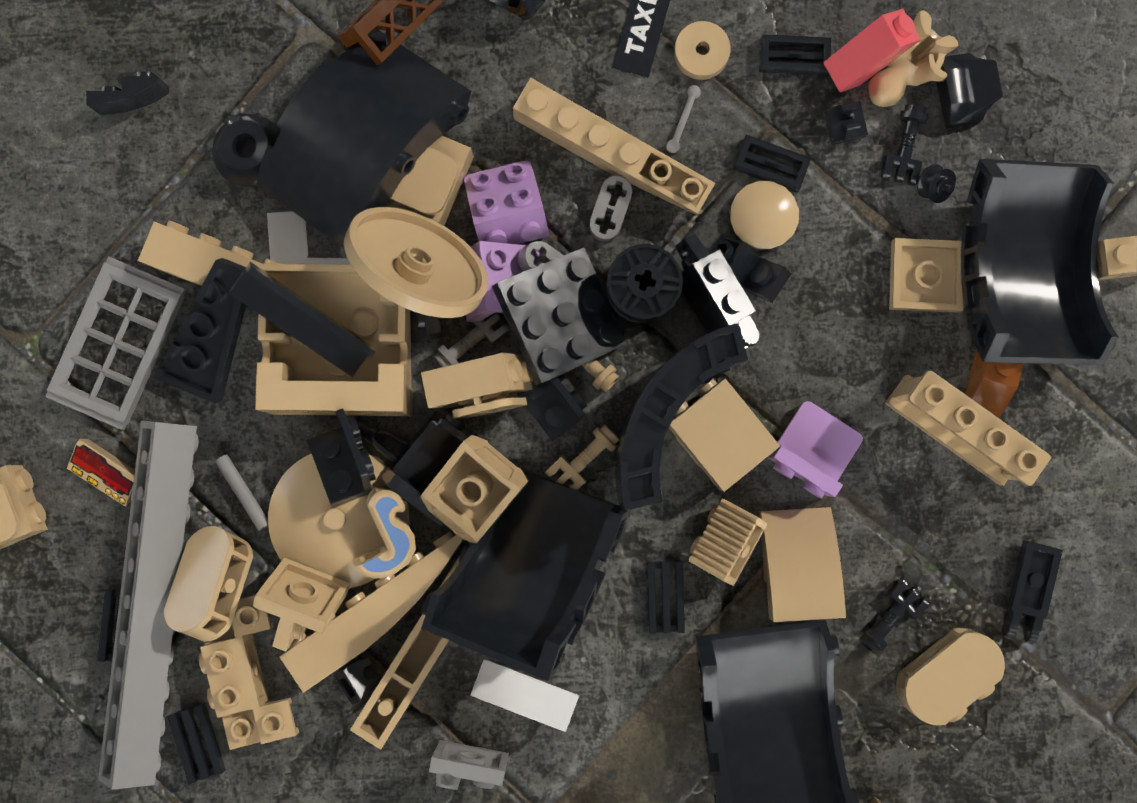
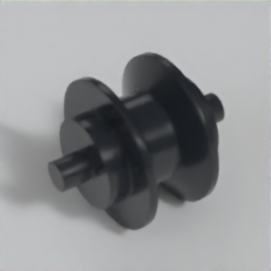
(936, 183)

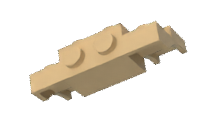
(238, 683)

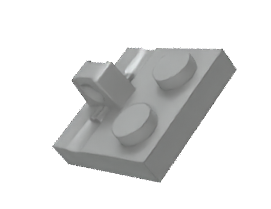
(458, 761)

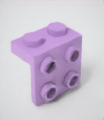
(506, 204)
(500, 263)
(816, 449)

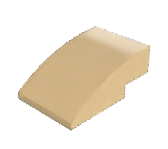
(802, 565)

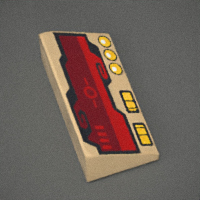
(102, 470)

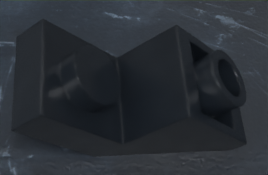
(754, 273)

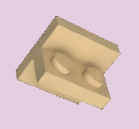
(300, 599)

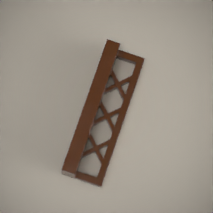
(372, 18)

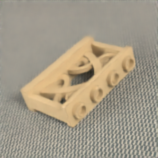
(968, 429)

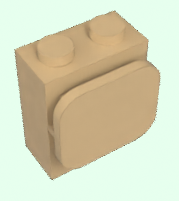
(434, 180)
(480, 384)
(722, 434)
(19, 511)

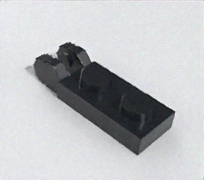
(1032, 590)

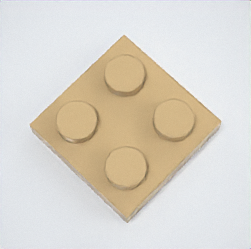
(925, 275)

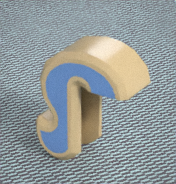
(395, 532)

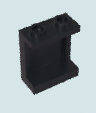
(424, 459)

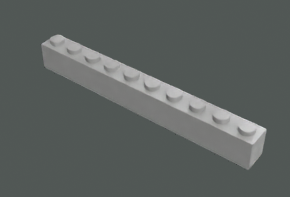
(142, 636)

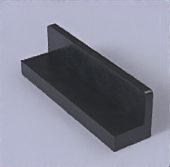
(301, 319)

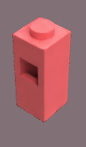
(872, 50)

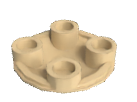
(764, 215)

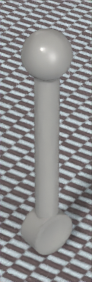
(673, 145)

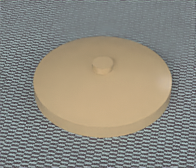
(415, 262)
(319, 536)

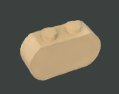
(208, 584)
(950, 676)

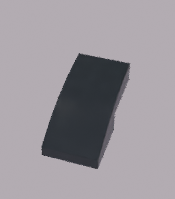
(135, 93)

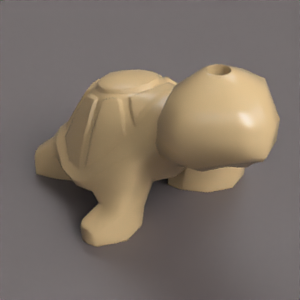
(914, 66)

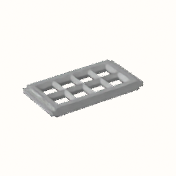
(89, 403)

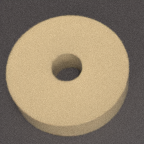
(706, 35)

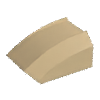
(473, 489)

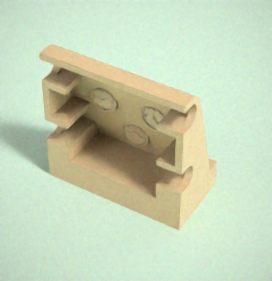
(303, 382)

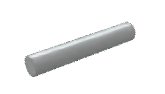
(242, 492)

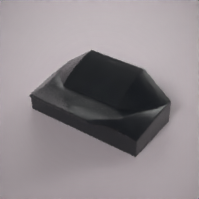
(968, 89)

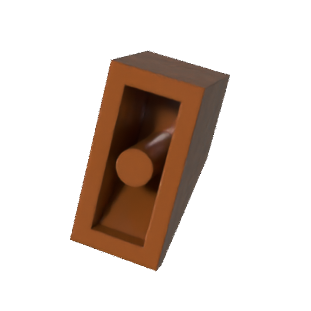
(993, 384)

